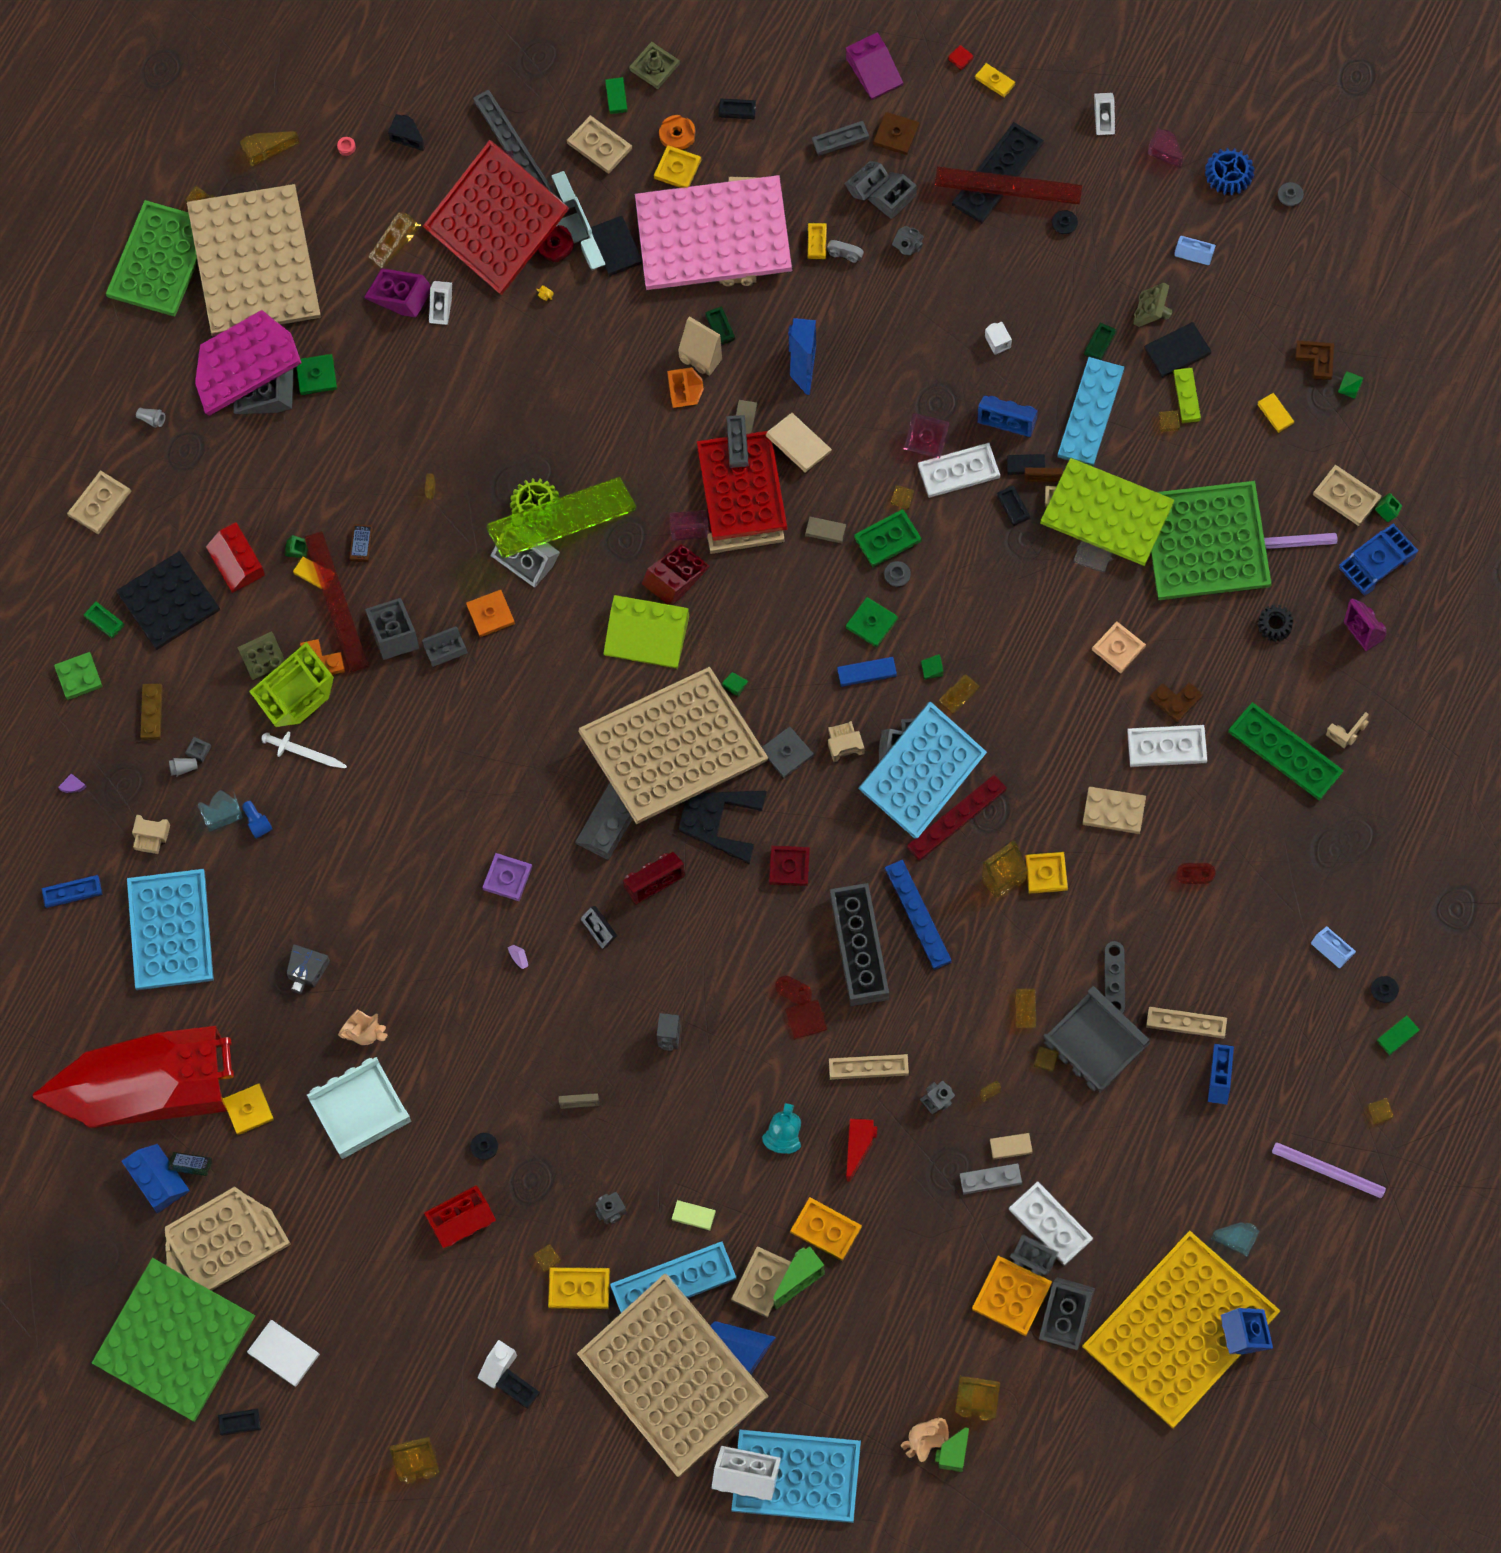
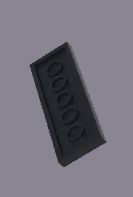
(1007, 158)

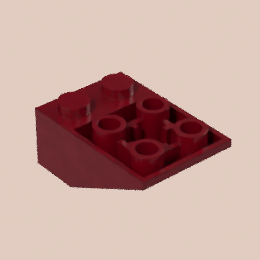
(674, 574)

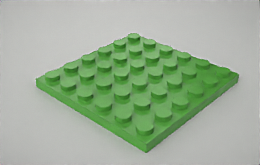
(1211, 542)
(173, 1339)

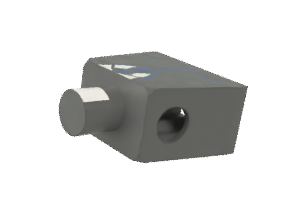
(306, 967)

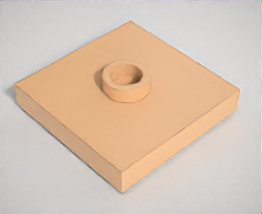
(1118, 647)

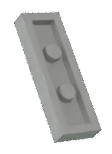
(990, 1178)

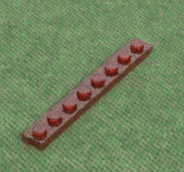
(1008, 185)
(336, 601)

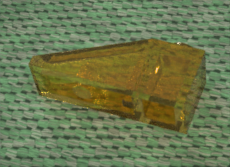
(265, 145)
(394, 239)

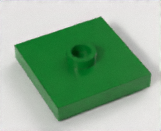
(316, 374)
(871, 622)

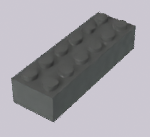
(859, 944)

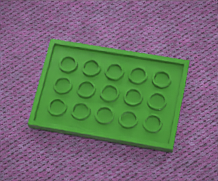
(156, 260)

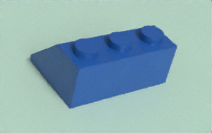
(1007, 415)
(151, 1174)

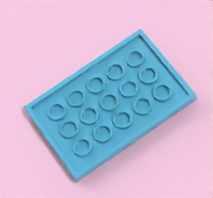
(922, 770)
(170, 929)
(813, 1476)

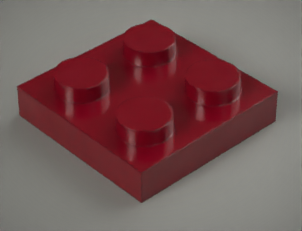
(789, 865)

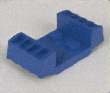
(1378, 558)

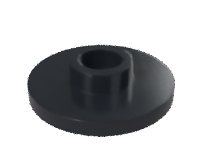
(1064, 222)
(1384, 989)
(484, 1146)

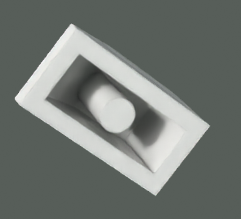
(1104, 113)
(440, 302)
(497, 1363)

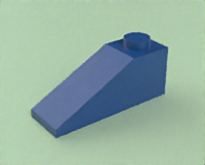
(1220, 1074)

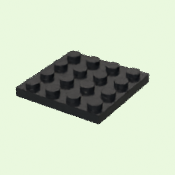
(168, 600)

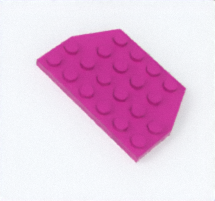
(243, 360)

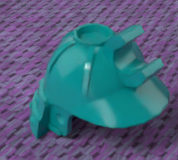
(783, 1131)

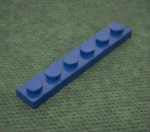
(918, 914)

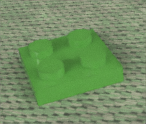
(78, 676)

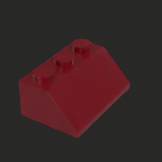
(654, 877)

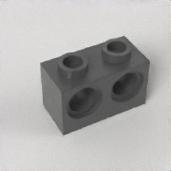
(867, 180)
(668, 1031)

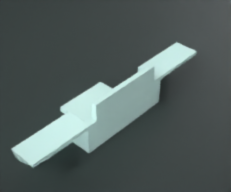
(577, 223)

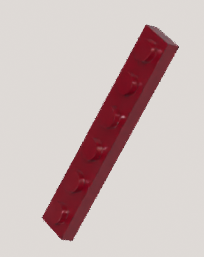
(957, 817)

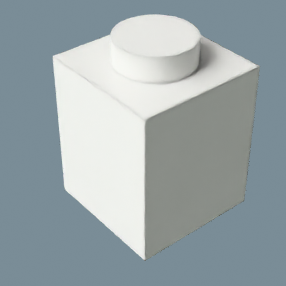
(998, 337)

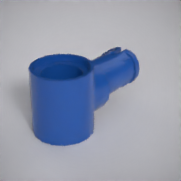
(258, 824)

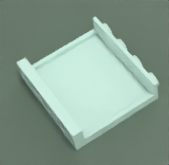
(358, 1107)

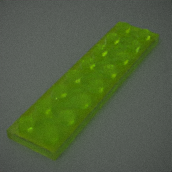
(561, 517)

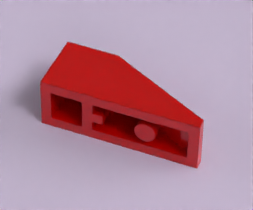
(860, 1141)

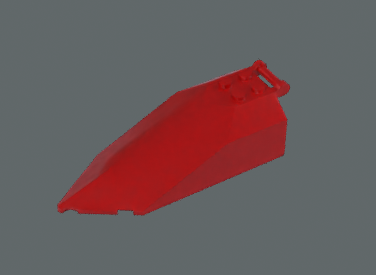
(143, 1079)

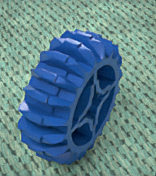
(1226, 162)

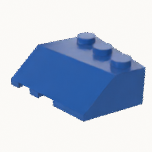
(802, 348)
(745, 1344)

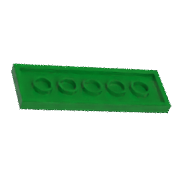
(1286, 751)

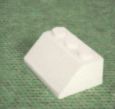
(745, 1473)

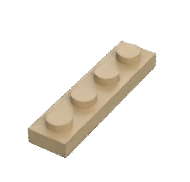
(744, 542)
(1186, 1022)
(868, 1066)

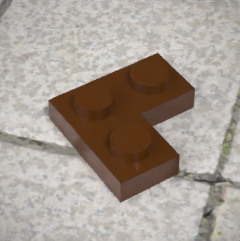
(1320, 354)
(1176, 705)

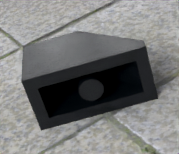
(405, 132)

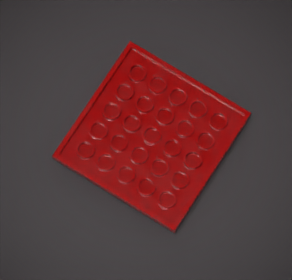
(496, 217)

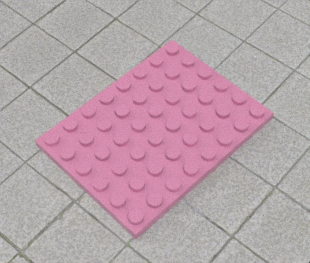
(713, 232)

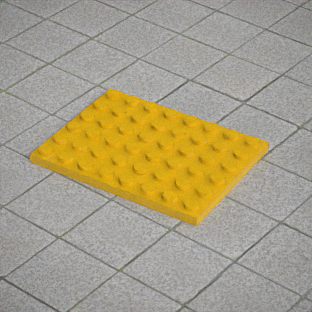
(1170, 1332)

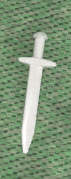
(292, 747)

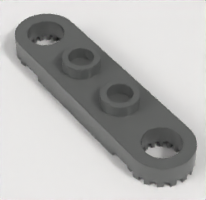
(1115, 975)

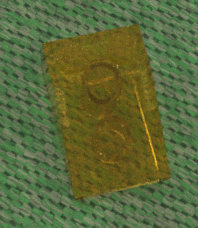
(1004, 870)
(977, 1398)
(415, 1460)

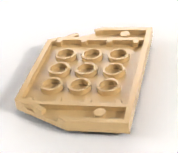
(223, 1239)

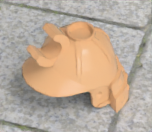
(363, 1029)
(925, 1437)

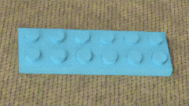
(1091, 411)
(691, 1274)

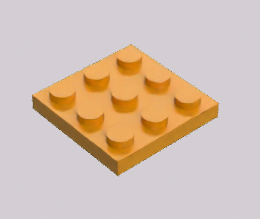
(1012, 1295)

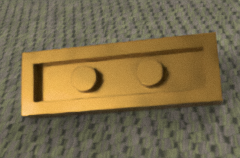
(151, 711)

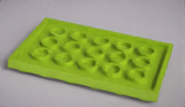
(1107, 511)

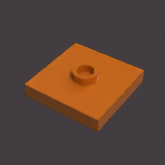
(490, 613)

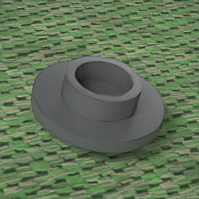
(1290, 194)
(897, 574)

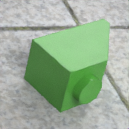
(953, 1452)

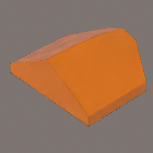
(684, 387)

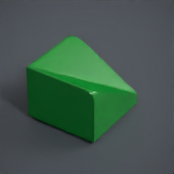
(1350, 384)
(1388, 507)

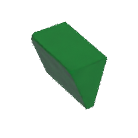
(296, 547)
(932, 667)
(734, 684)

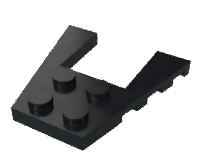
(703, 817)

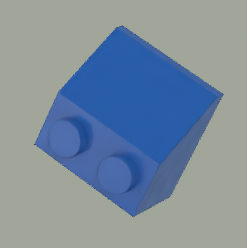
(1246, 1331)

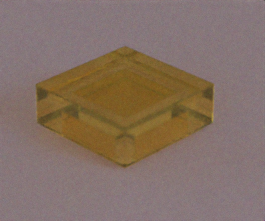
(1169, 421)
(430, 486)
(902, 497)
(1046, 1059)
(990, 1090)
(1380, 1111)
(547, 1258)

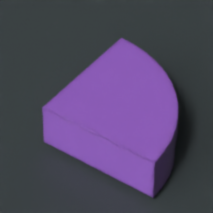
(72, 785)

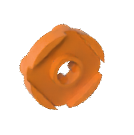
(678, 123)

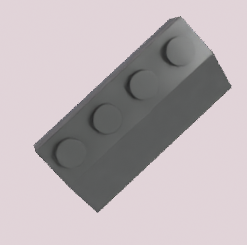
(605, 825)

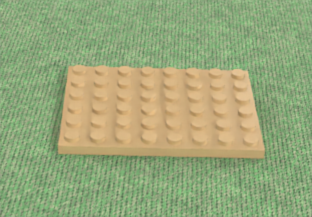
(253, 257)
(673, 745)
(672, 1375)

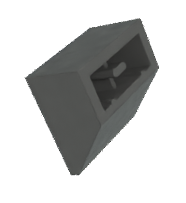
(894, 194)

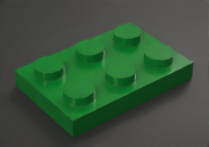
(887, 538)

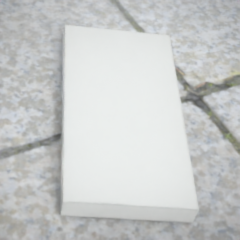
(959, 470)
(1167, 745)
(1050, 1223)

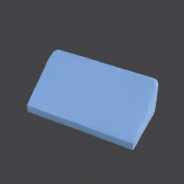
(1194, 250)
(1333, 947)

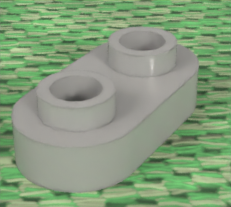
(844, 250)

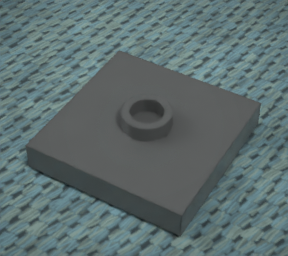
(787, 752)

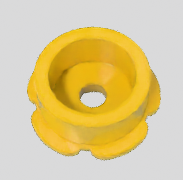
(545, 293)

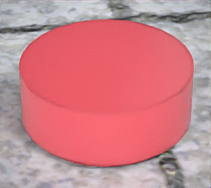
(346, 146)

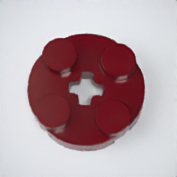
(562, 250)

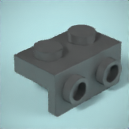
(444, 646)
(1034, 1255)

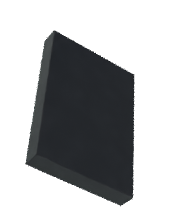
(616, 245)
(1177, 349)

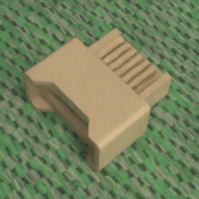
(844, 741)
(149, 834)

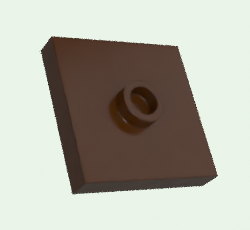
(896, 133)

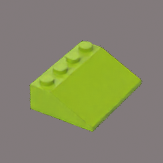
(646, 631)

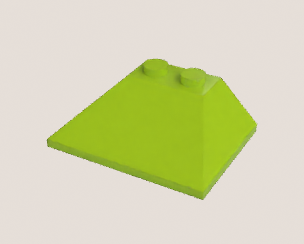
(294, 688)

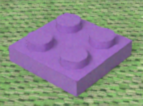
(507, 877)

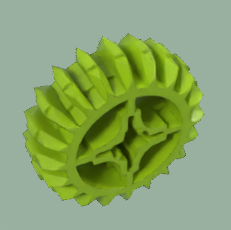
(547, 494)

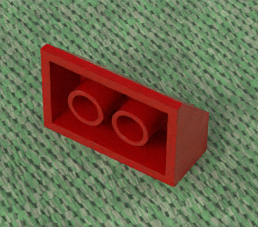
(234, 558)
(460, 1216)

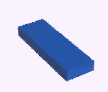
(867, 671)
(71, 891)

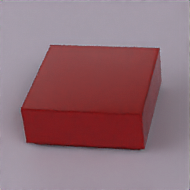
(960, 57)

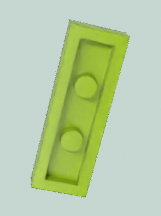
(1187, 395)

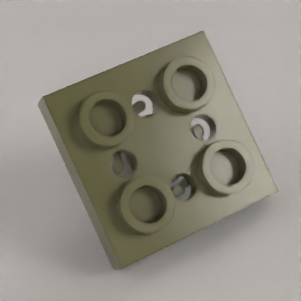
(654, 60)
(1152, 306)
(260, 652)

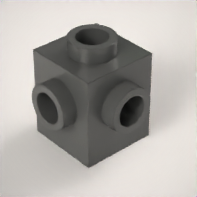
(908, 240)
(937, 1097)
(610, 1208)

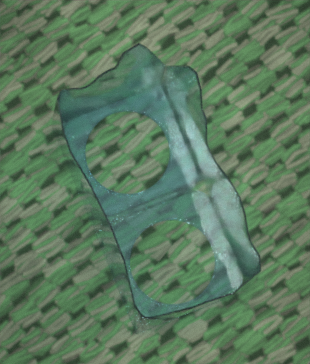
(221, 811)

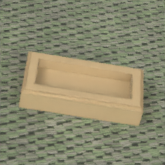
(1011, 1146)

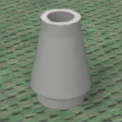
(151, 416)
(182, 765)

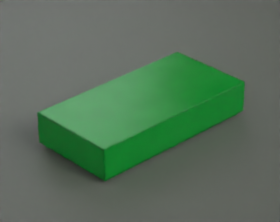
(616, 95)
(104, 620)
(1398, 1035)

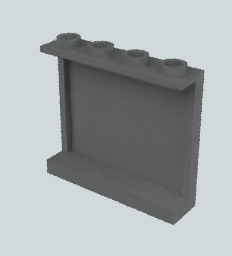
(1096, 1040)

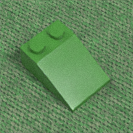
(802, 1272)

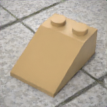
(700, 347)

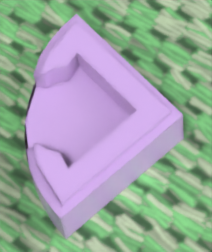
(518, 956)

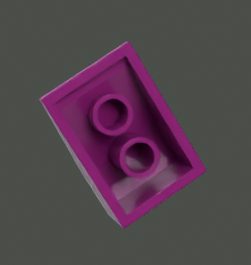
(873, 65)
(399, 291)
(1364, 625)

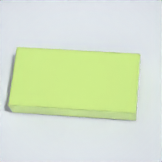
(693, 1215)

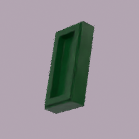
(719, 323)
(1100, 341)

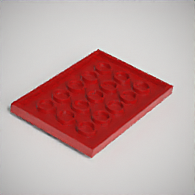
(742, 498)

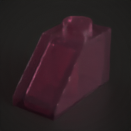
(1166, 148)

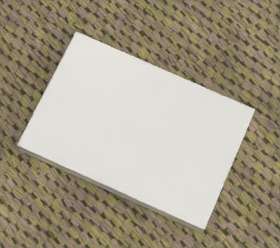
(283, 1353)

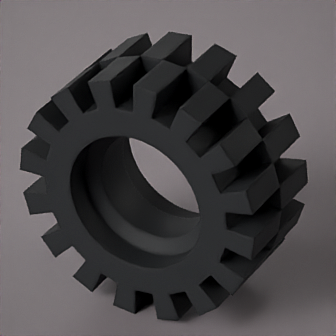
(1272, 633)

